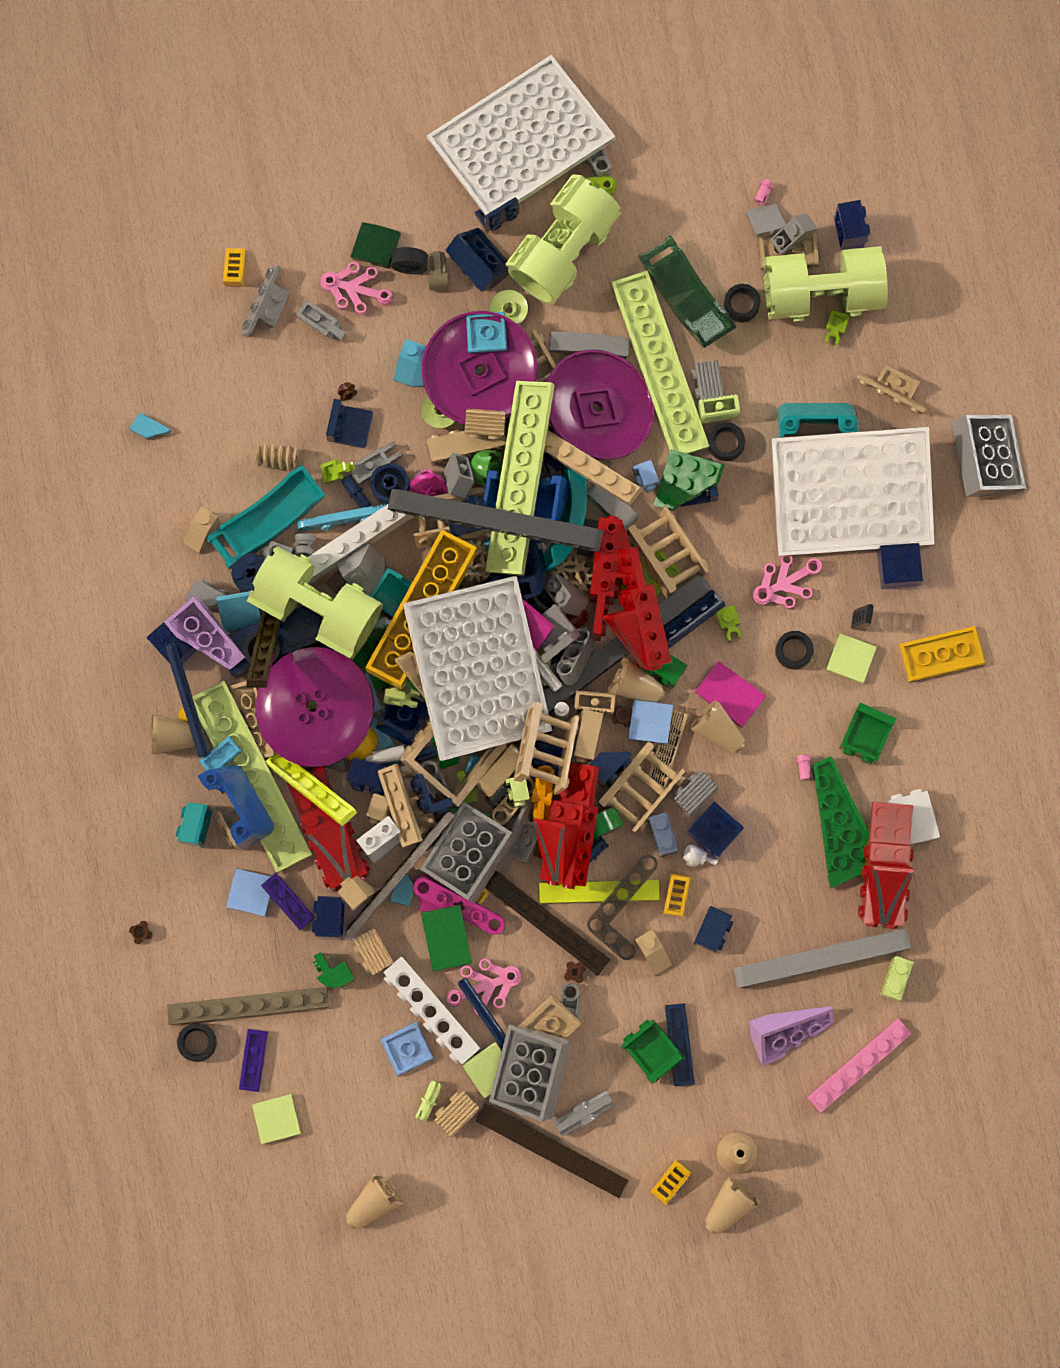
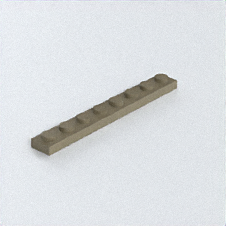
(248, 1005)

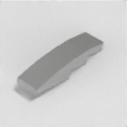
(573, 342)

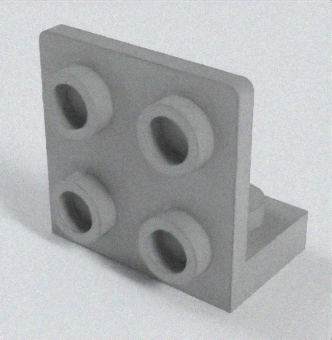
(561, 635)

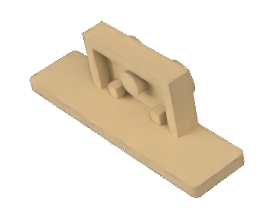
(896, 385)

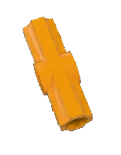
(543, 795)

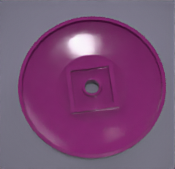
(451, 374)
(616, 388)
(342, 711)

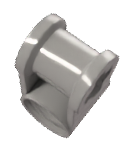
(597, 160)
(438, 776)
(571, 1004)

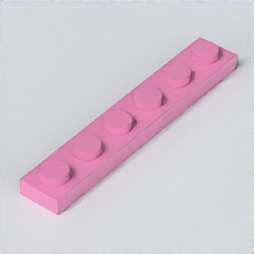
(858, 1065)

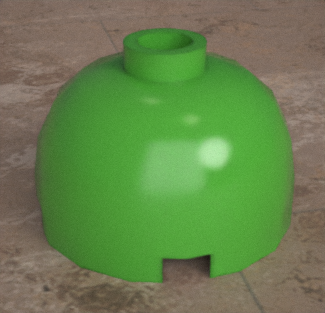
(485, 461)

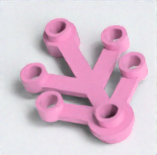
(353, 287)
(783, 583)
(488, 984)

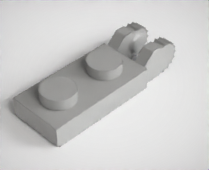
(366, 466)

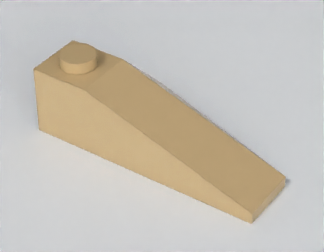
(246, 702)

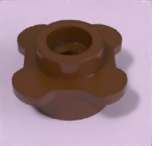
(346, 391)
(622, 711)
(138, 938)
(574, 967)

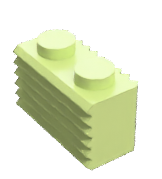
(719, 408)
(896, 978)

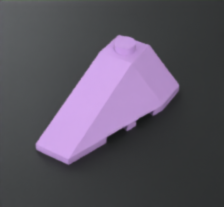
(201, 629)
(782, 1031)

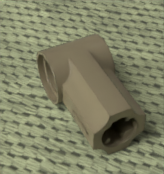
(438, 276)

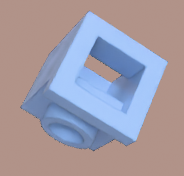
(646, 476)

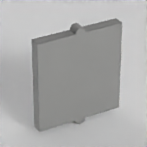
(766, 219)

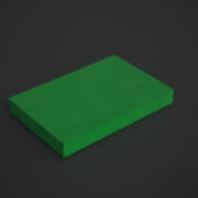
(446, 937)

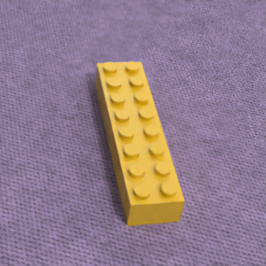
(438, 575)

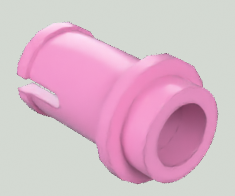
(764, 191)
(804, 767)

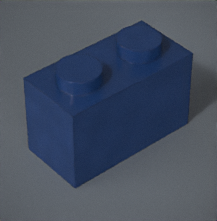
(713, 929)

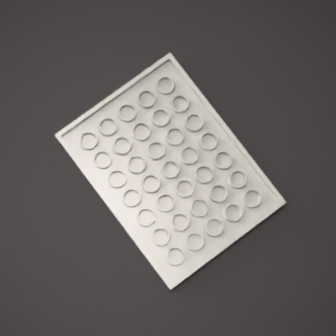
(521, 136)
(852, 490)
(475, 666)

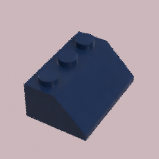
(478, 259)

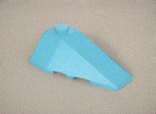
(410, 364)

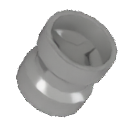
(304, 544)

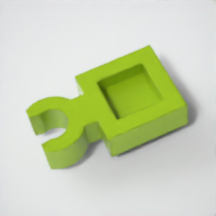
(837, 325)
(729, 620)

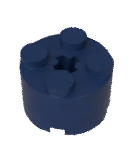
(386, 475)
(242, 568)

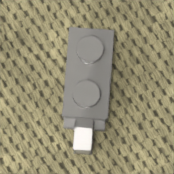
(321, 321)

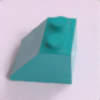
(194, 824)

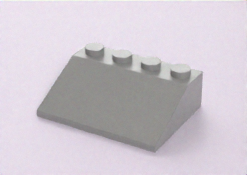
(988, 454)
(468, 852)
(530, 1072)

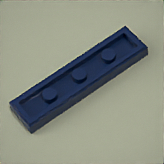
(693, 618)
(679, 1035)

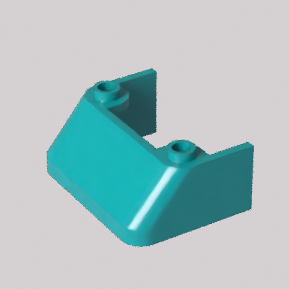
(793, 414)

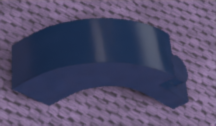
(535, 574)

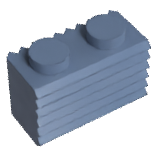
(663, 834)

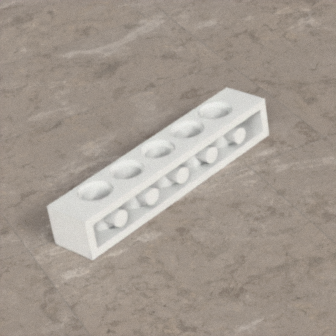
(402, 968)

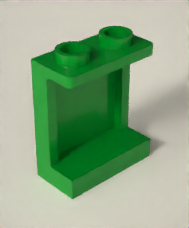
(867, 734)
(652, 1050)

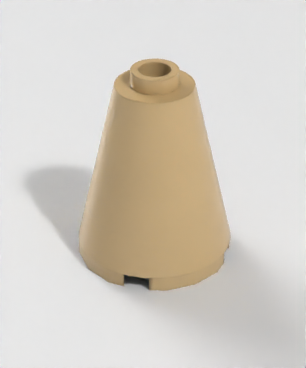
(635, 683)
(718, 728)
(169, 735)
(727, 1153)
(373, 1202)
(730, 1206)

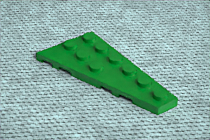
(841, 825)

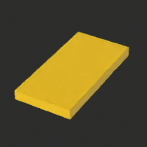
(942, 654)

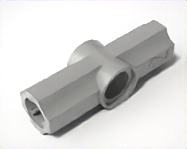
(584, 1113)

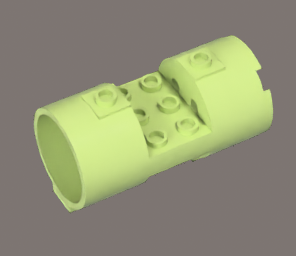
(582, 217)
(860, 283)
(285, 583)

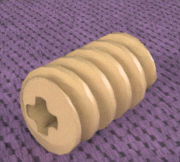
(276, 457)

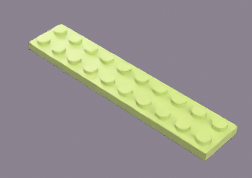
(659, 364)
(521, 472)
(223, 719)

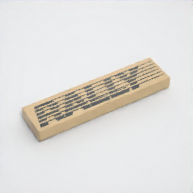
(668, 752)

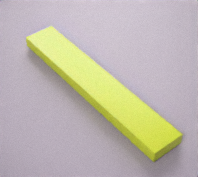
(312, 789)
(596, 892)

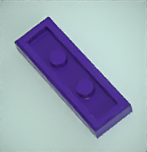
(287, 901)
(253, 1060)

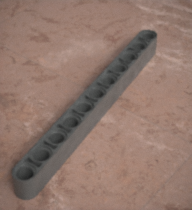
(495, 520)
(615, 651)

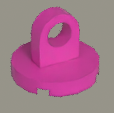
(428, 484)

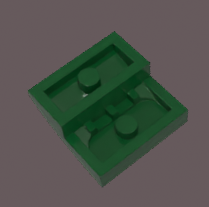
(375, 244)

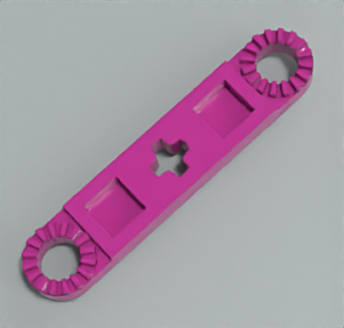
(472, 913)

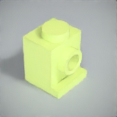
(518, 792)

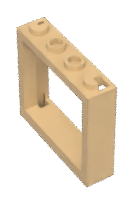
(468, 782)

